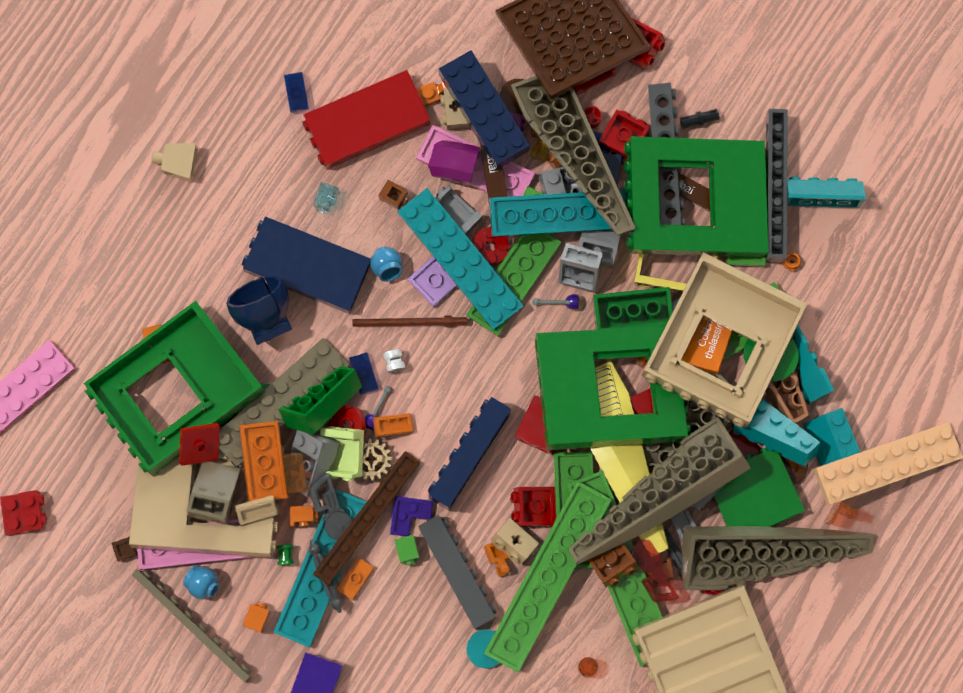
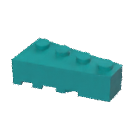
(779, 434)

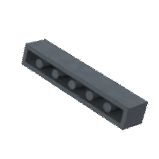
(456, 571)

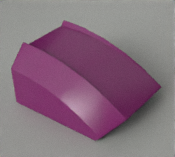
(453, 161)

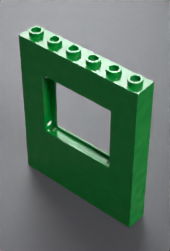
(735, 193)
(203, 361)
(572, 396)

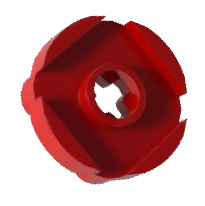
(501, 246)
(349, 413)

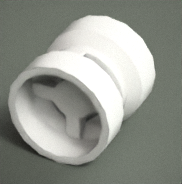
(394, 361)

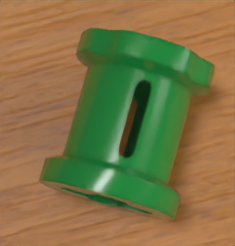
(285, 554)

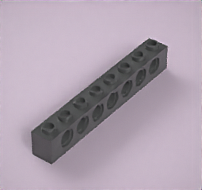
(659, 93)
(776, 183)

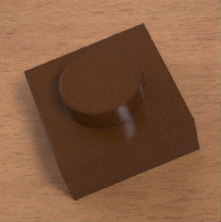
(123, 550)

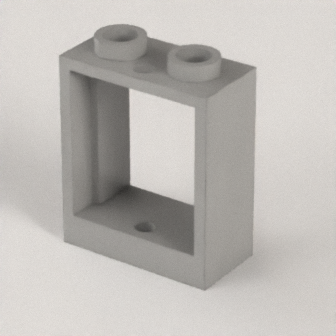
(583, 259)

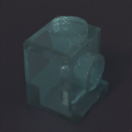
(325, 197)

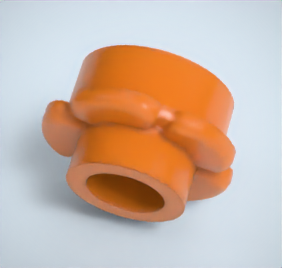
(796, 261)

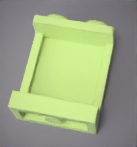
(349, 455)

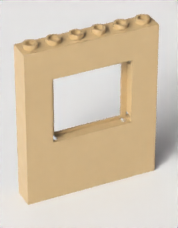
(742, 306)
(162, 518)

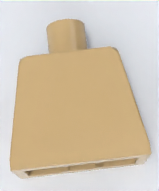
(177, 160)

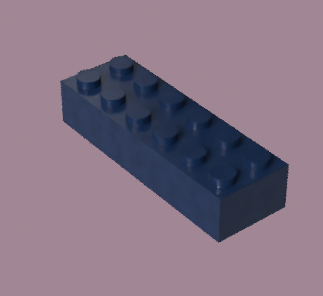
(483, 109)
(469, 454)

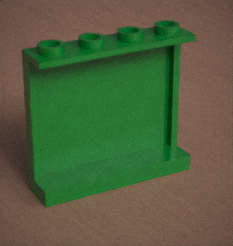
(760, 494)

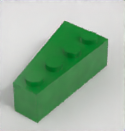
(321, 401)

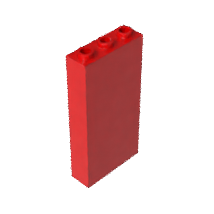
(366, 119)

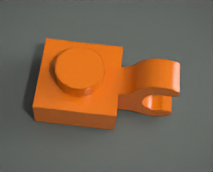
(430, 93)
(497, 557)

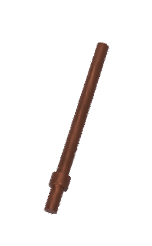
(447, 321)

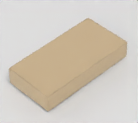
(256, 510)

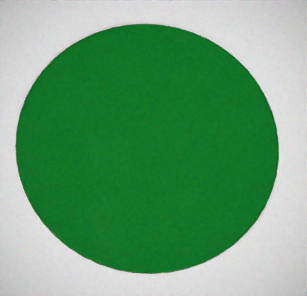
(786, 364)

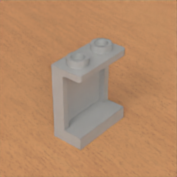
(459, 210)

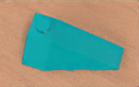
(812, 380)

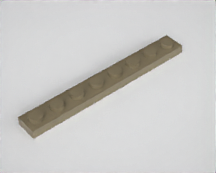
(186, 619)

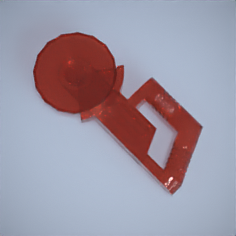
(649, 561)

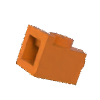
(303, 516)

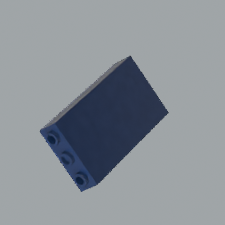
(307, 264)

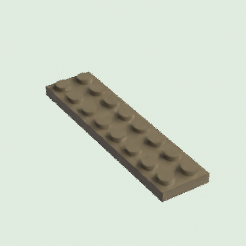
(294, 382)

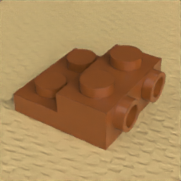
(613, 565)

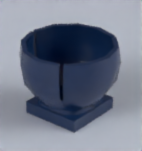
(259, 310)

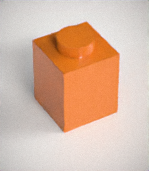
(256, 617)

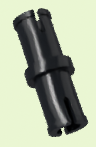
(699, 118)

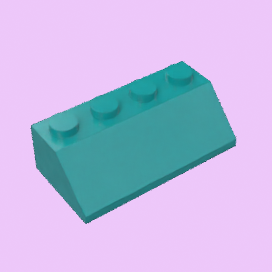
(825, 192)
(834, 437)

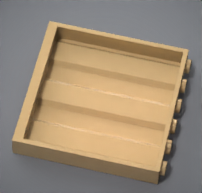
(709, 648)

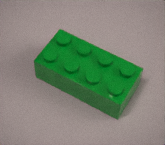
(632, 308)

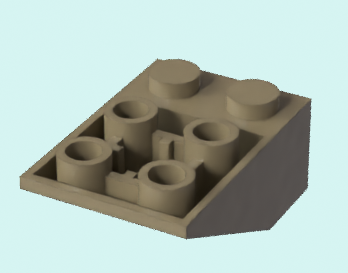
(213, 492)

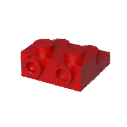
(656, 41)
(620, 130)
(534, 506)
(23, 512)

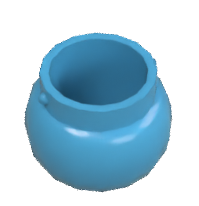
(386, 264)
(201, 582)

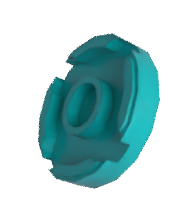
(476, 647)

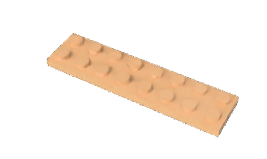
(888, 463)

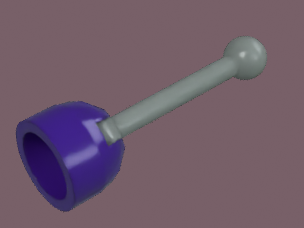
(571, 301)
(368, 418)

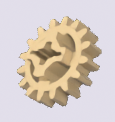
(380, 460)

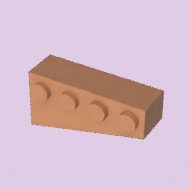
(787, 398)

